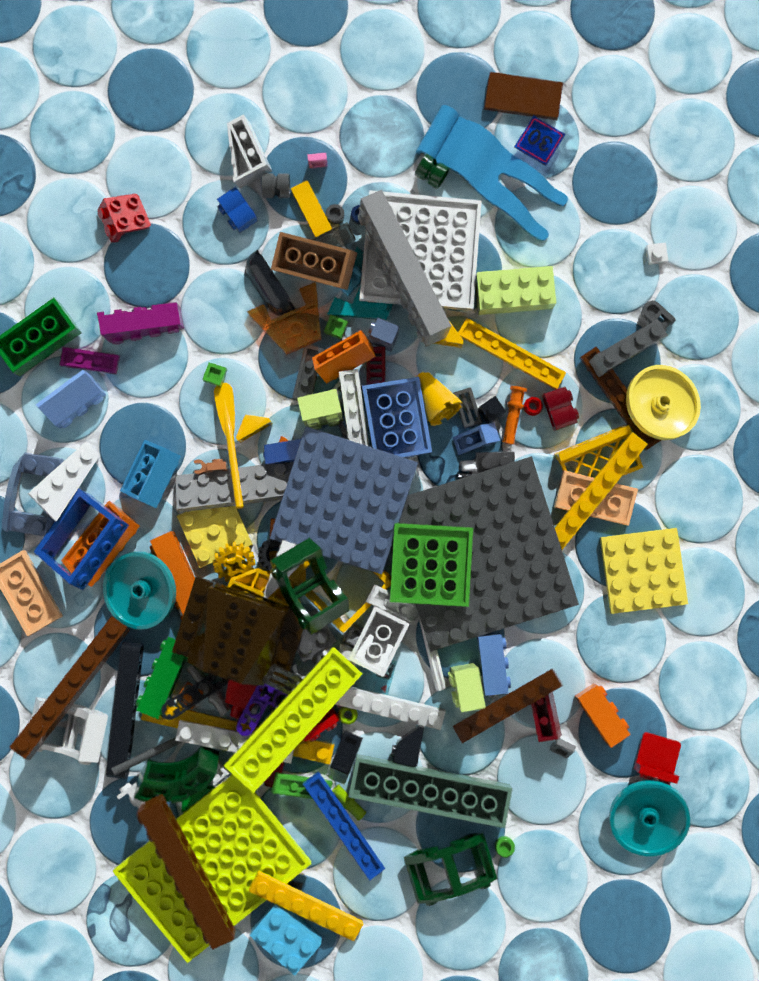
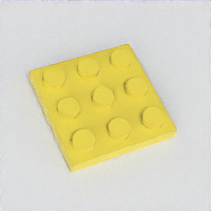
(212, 529)

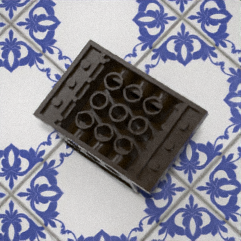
(236, 633)

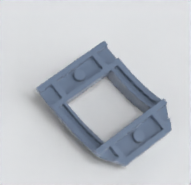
(23, 521)

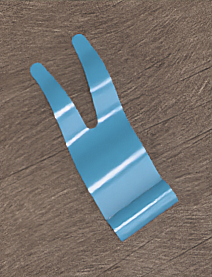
(480, 160)

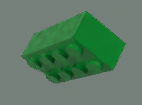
(37, 337)

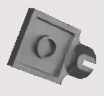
(485, 461)
(317, 645)

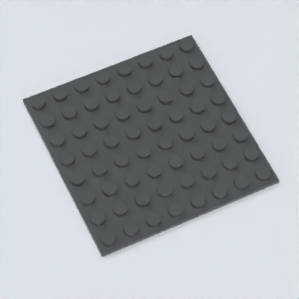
(515, 552)

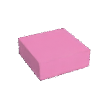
(317, 160)

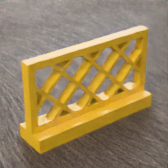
(594, 444)

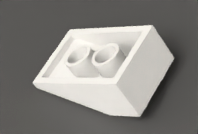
(379, 641)

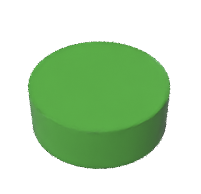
(504, 846)

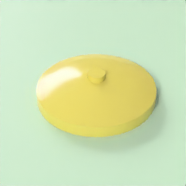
(663, 402)

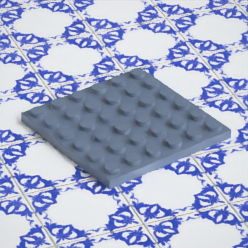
(344, 499)

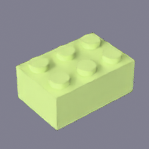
(320, 409)
(467, 687)

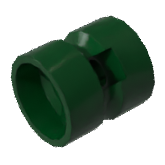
(432, 171)

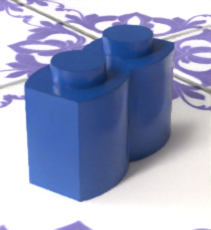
(237, 210)

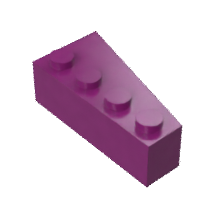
(140, 322)

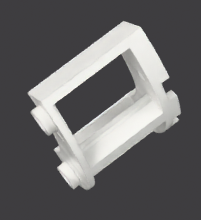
(92, 735)

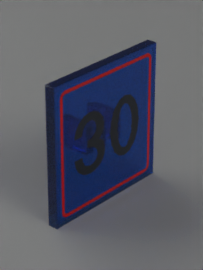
(539, 140)

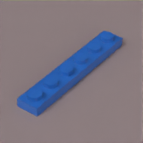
(343, 825)

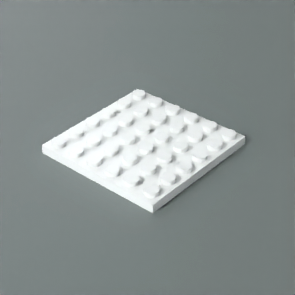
(444, 241)

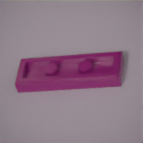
(89, 360)

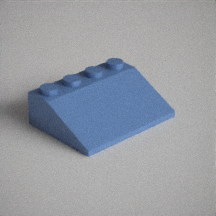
(397, 417)

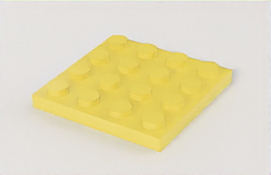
(643, 570)

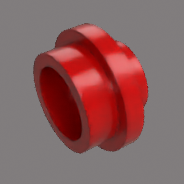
(539, 406)

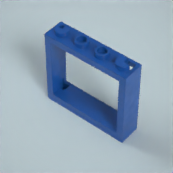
(63, 528)

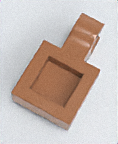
(217, 464)

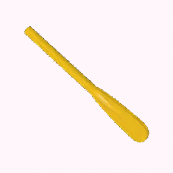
(226, 412)

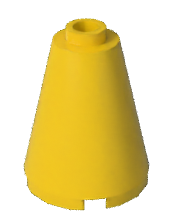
(437, 399)

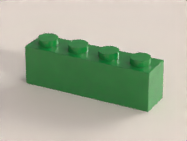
(162, 681)

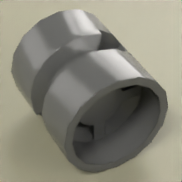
(275, 185)

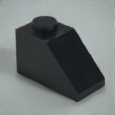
(408, 747)

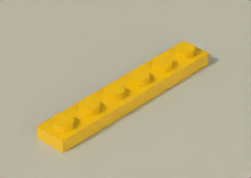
(511, 354)
(305, 906)

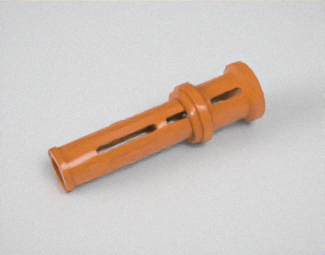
(514, 405)

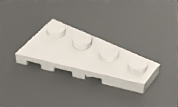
(61, 484)

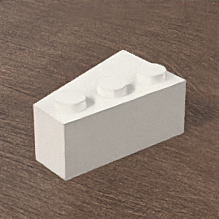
(246, 152)

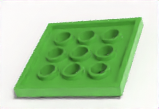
(438, 595)

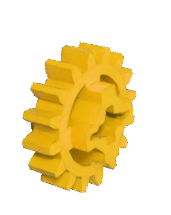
(232, 559)

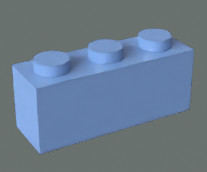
(493, 664)

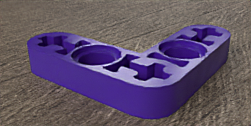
(263, 701)

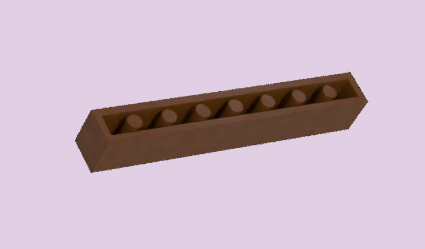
(69, 689)
(186, 871)

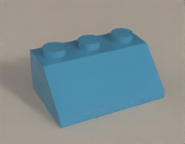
(150, 473)

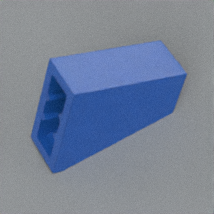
(281, 452)

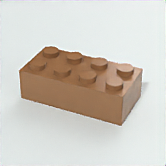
(313, 260)

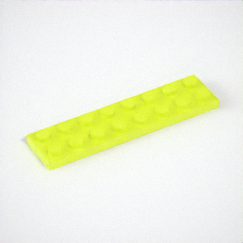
(293, 719)

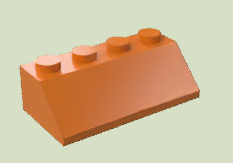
(88, 537)

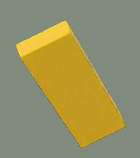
(311, 208)

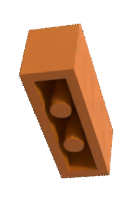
(343, 356)
(603, 714)

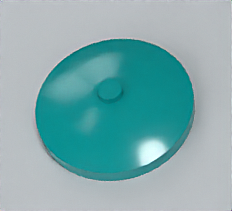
(139, 590)
(649, 818)

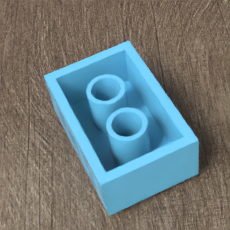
(286, 937)

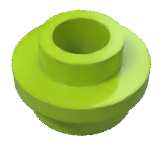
(345, 720)

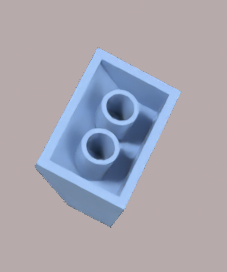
(71, 399)

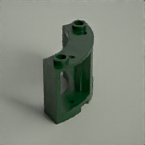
(290, 559)
(179, 777)
(418, 875)

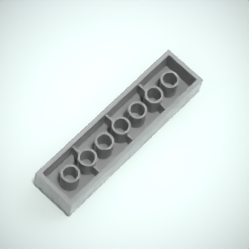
(403, 268)

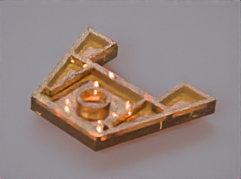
(296, 327)

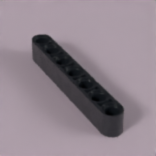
(124, 707)

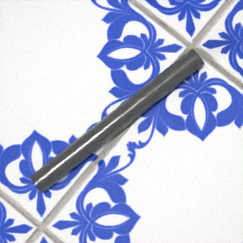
(145, 756)

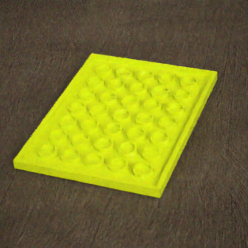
(233, 841)

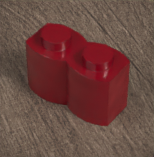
(560, 408)

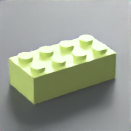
(515, 290)

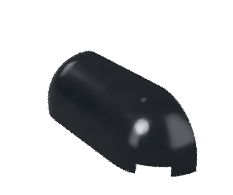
(268, 285)

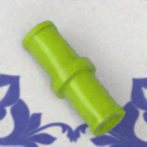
(349, 803)

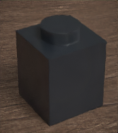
(491, 410)

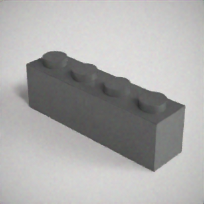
(628, 348)

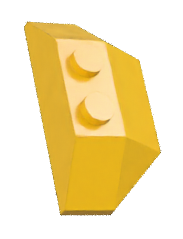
(255, 583)

